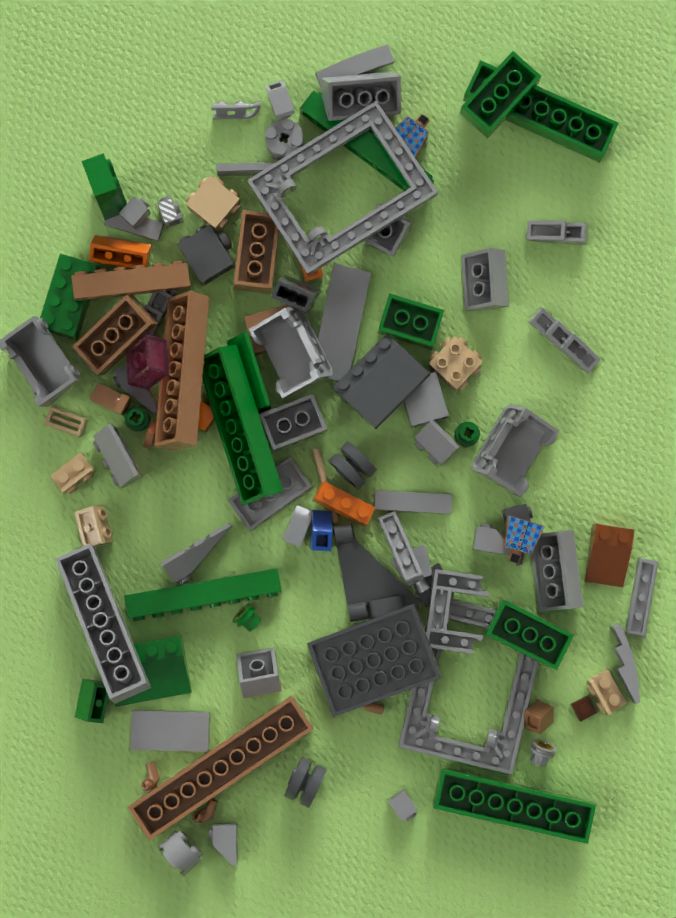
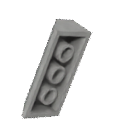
(350, 94)
(556, 572)

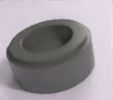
(224, 240)

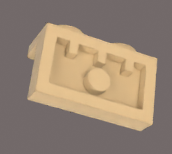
(73, 473)
(93, 525)
(606, 692)

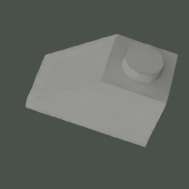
(489, 540)
(225, 840)

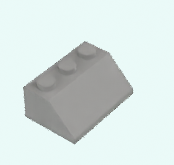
(485, 280)
(116, 456)

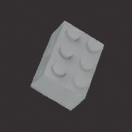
(293, 422)

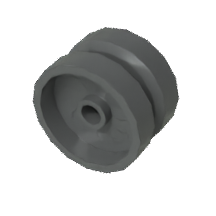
(350, 468)
(306, 782)

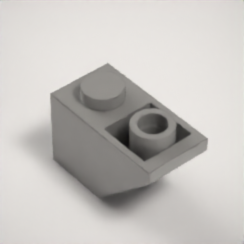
(279, 100)

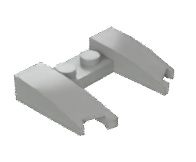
(441, 588)

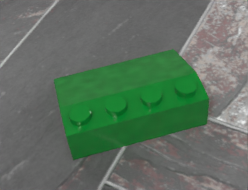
(165, 668)

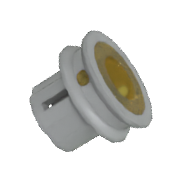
(542, 752)

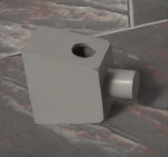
(423, 561)

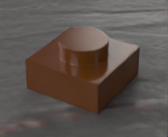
(583, 708)

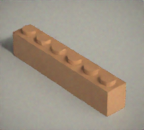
(130, 281)

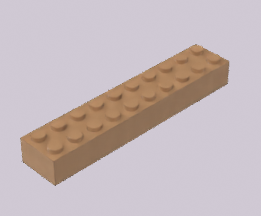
(220, 767)

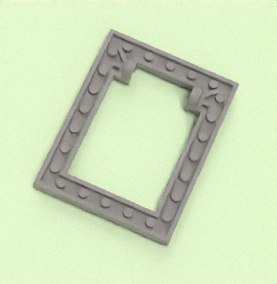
(276, 179)
(501, 747)

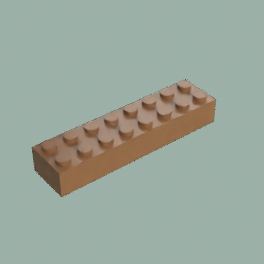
(181, 388)

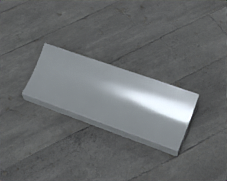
(343, 317)

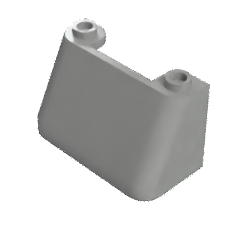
(292, 350)
(40, 360)
(513, 448)

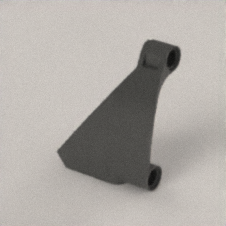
(367, 583)

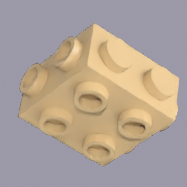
(213, 203)
(455, 363)

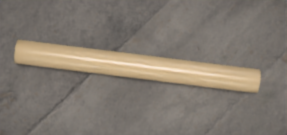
(323, 477)

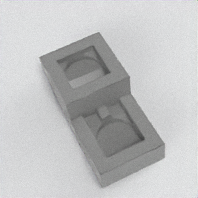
(298, 526)

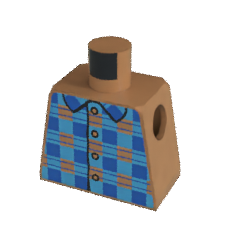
(414, 133)
(520, 537)

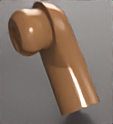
(375, 708)
(152, 777)
(207, 813)

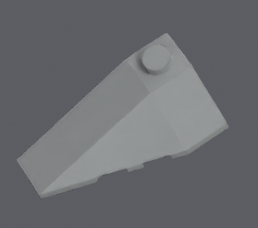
(187, 561)

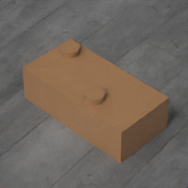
(256, 253)
(115, 334)

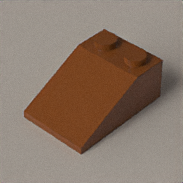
(609, 555)

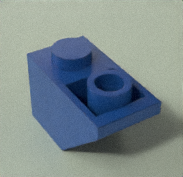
(321, 530)

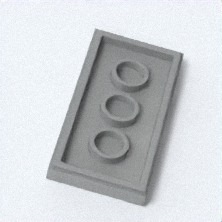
(293, 485)
(170, 730)

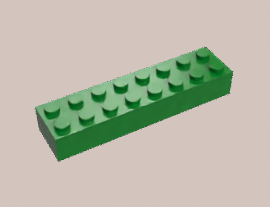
(556, 118)
(240, 425)
(514, 805)

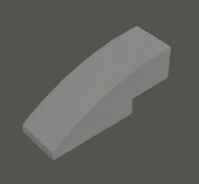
(557, 232)

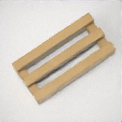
(81, 426)

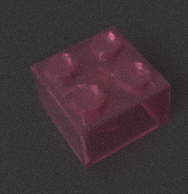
(147, 362)

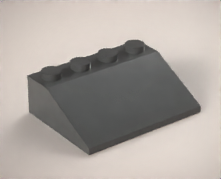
(381, 381)

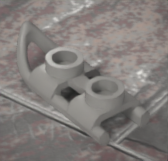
(239, 107)

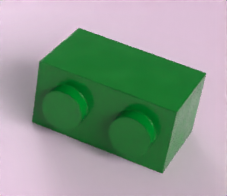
(92, 701)

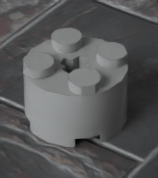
(283, 130)
(180, 853)

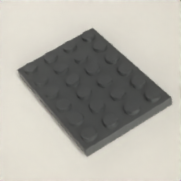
(374, 660)

